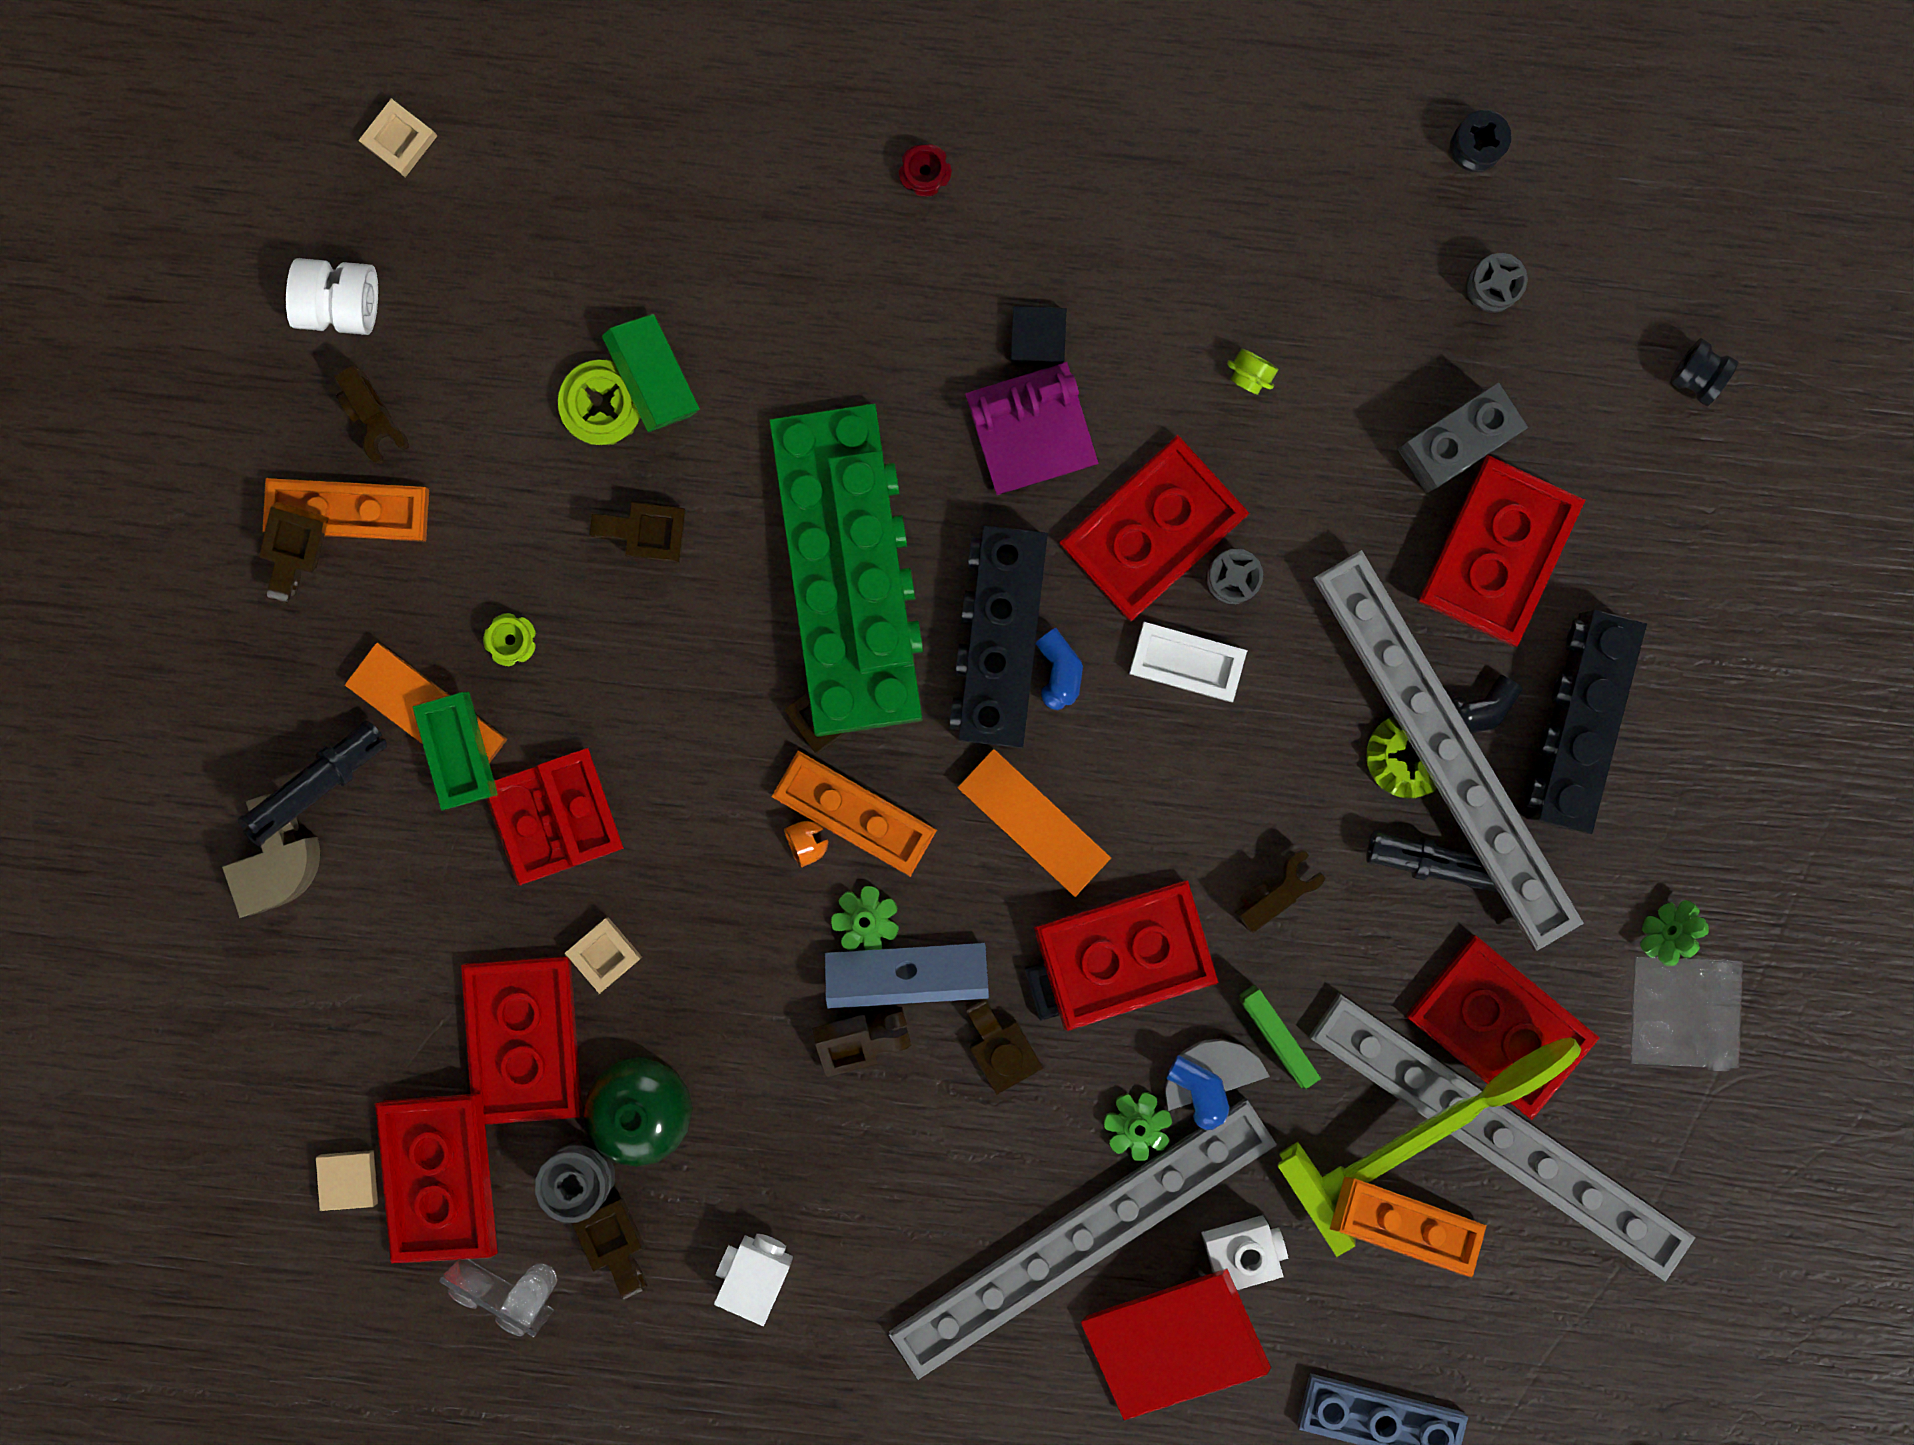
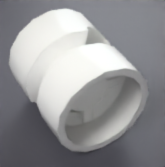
(329, 296)

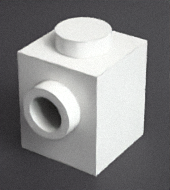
(1247, 1250)
(752, 1277)

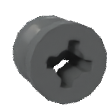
(1507, 277)
(1242, 571)

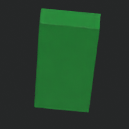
(650, 372)
(455, 750)

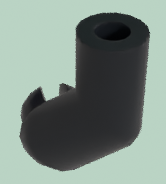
(1489, 712)

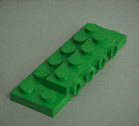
(848, 570)

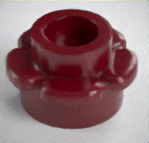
(925, 155)

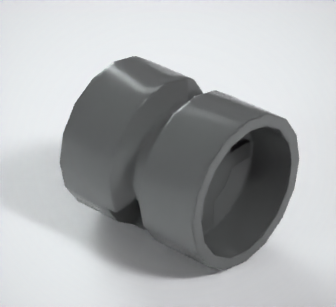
(574, 1182)

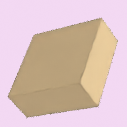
(398, 138)
(603, 955)
(346, 1180)

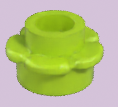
(1252, 371)
(496, 634)

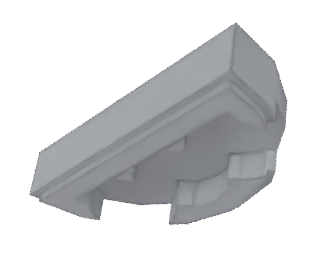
(1227, 1059)

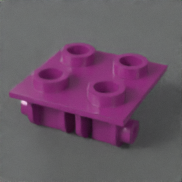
(1032, 428)

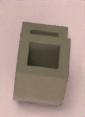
(277, 873)

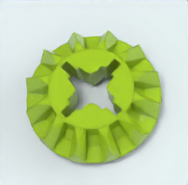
(575, 404)
(1393, 774)

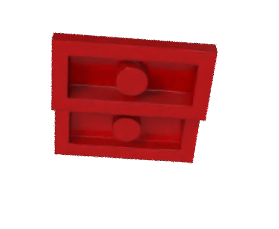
(553, 817)

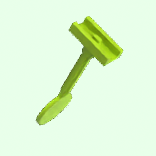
(1321, 1193)

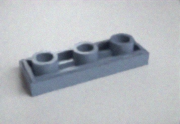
(930, 972)
(1351, 1412)

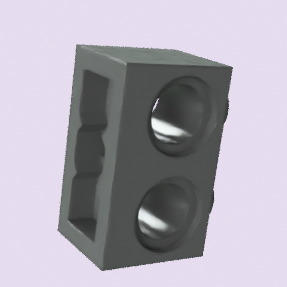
(1462, 438)

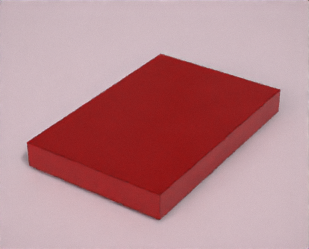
(1154, 528)
(1501, 551)
(1125, 955)
(1495, 1016)
(522, 1039)
(436, 1178)
(1176, 1344)

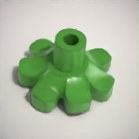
(868, 907)
(1674, 932)
(1129, 1118)

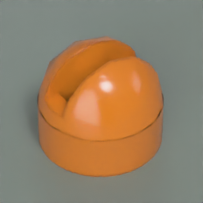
(803, 843)

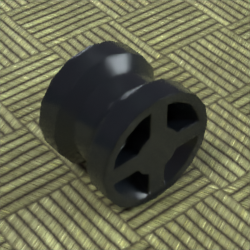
(1473, 151)
(1704, 372)

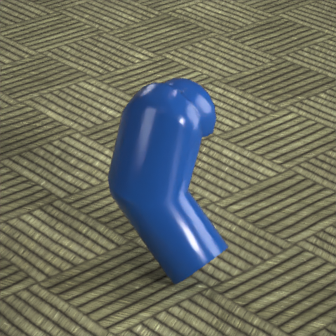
(1065, 672)
(1206, 1091)

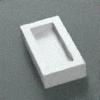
(1187, 662)

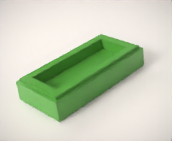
(1278, 1037)

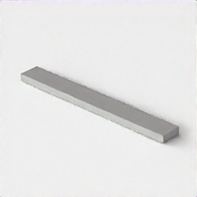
(1448, 751)
(1504, 1138)
(1080, 1239)

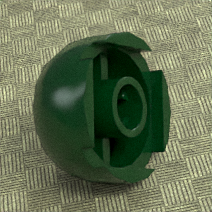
(638, 1112)

